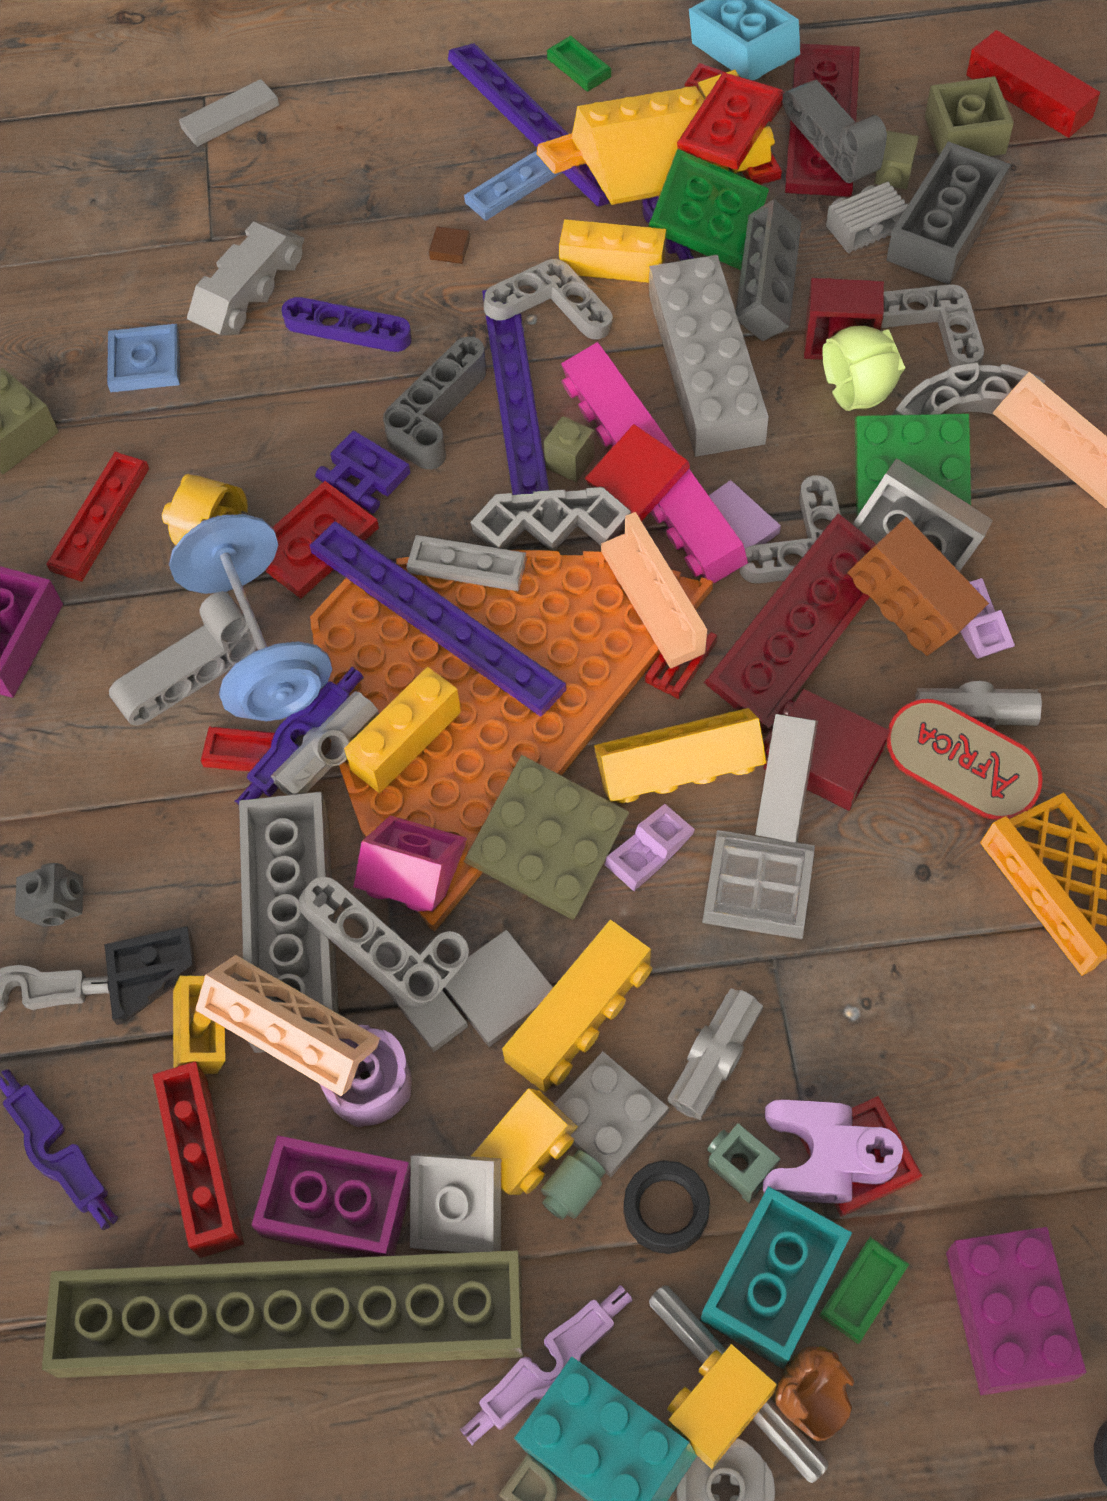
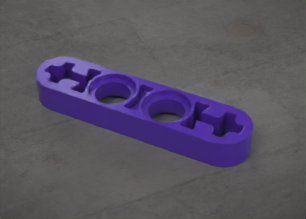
(300, 311)

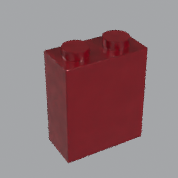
(843, 748)

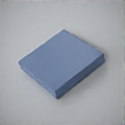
(143, 358)

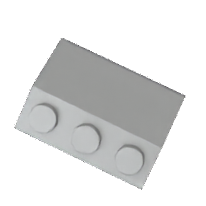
(941, 516)

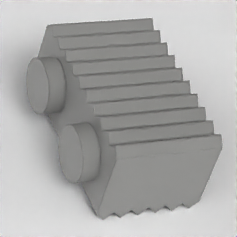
(865, 216)

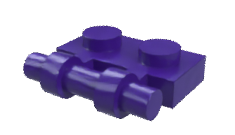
(368, 463)

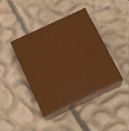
(449, 245)

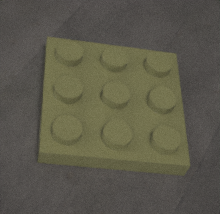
(546, 837)

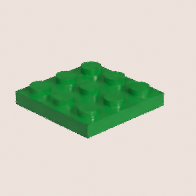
(707, 208)
(927, 443)

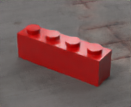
(1034, 83)
(197, 1160)

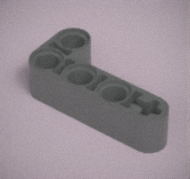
(847, 145)
(415, 415)

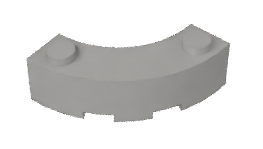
(962, 390)

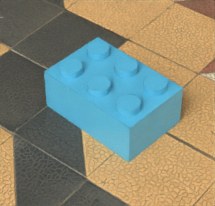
(745, 34)

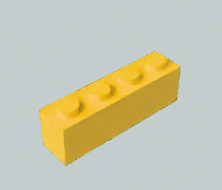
(680, 755)
(578, 1006)

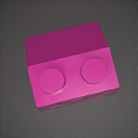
(408, 863)

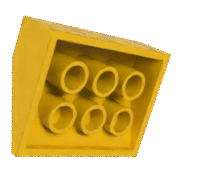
(634, 140)

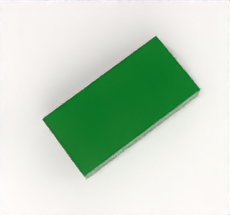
(579, 63)
(864, 1290)

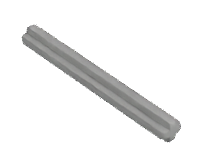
(769, 1418)

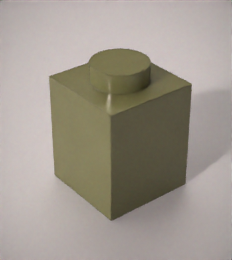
(897, 160)
(569, 449)

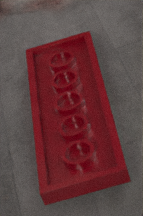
(838, 73)
(794, 626)

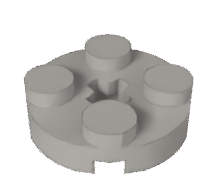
(745, 1470)

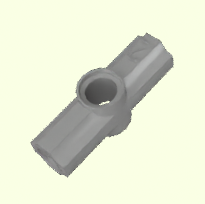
(990, 704)
(308, 763)
(715, 1053)

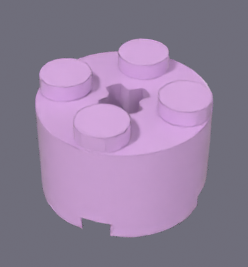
(382, 1093)

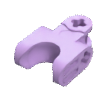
(837, 1151)

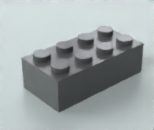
(948, 212)

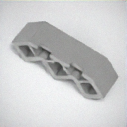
(243, 277)
(550, 517)

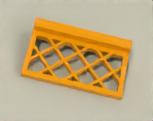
(1049, 893)

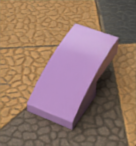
(988, 630)
(650, 847)

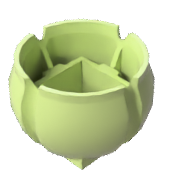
(862, 366)

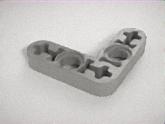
(550, 288)
(944, 313)
(810, 513)

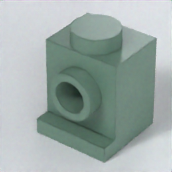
(744, 1145)

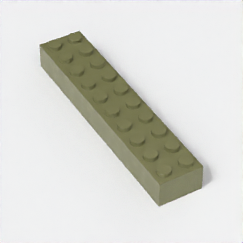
(284, 1314)

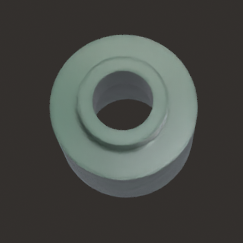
(572, 1185)

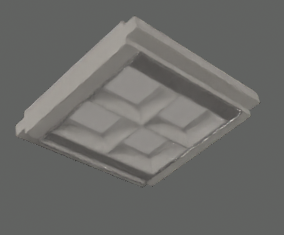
(759, 884)

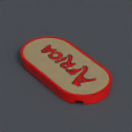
(964, 759)

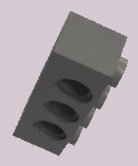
(768, 270)

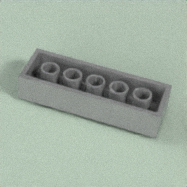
(707, 356)
(280, 854)

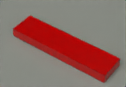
(98, 516)

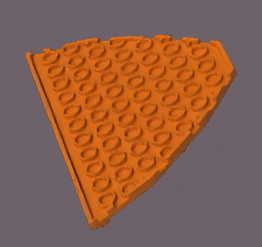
(563, 617)

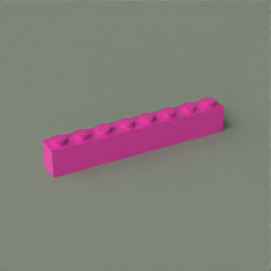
(686, 509)

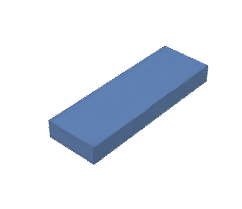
(509, 186)

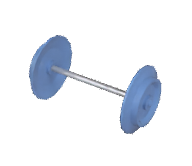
(223, 557)

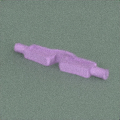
(527, 1382)

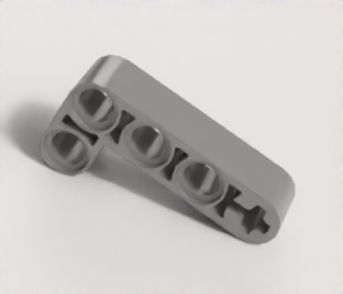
(187, 663)
(376, 935)

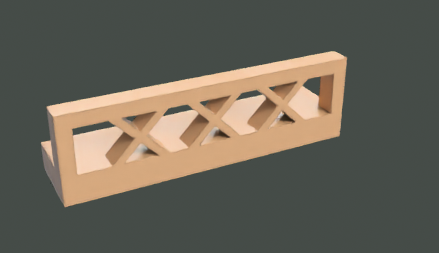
(1058, 434)
(655, 593)
(280, 1025)

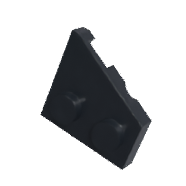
(146, 969)

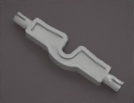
(48, 988)

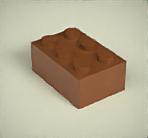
(917, 587)

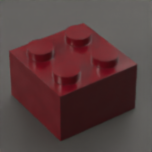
(840, 305)

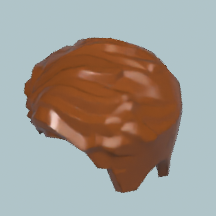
(815, 1392)

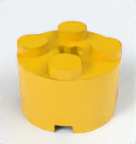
(200, 500)

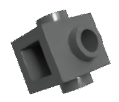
(49, 895)

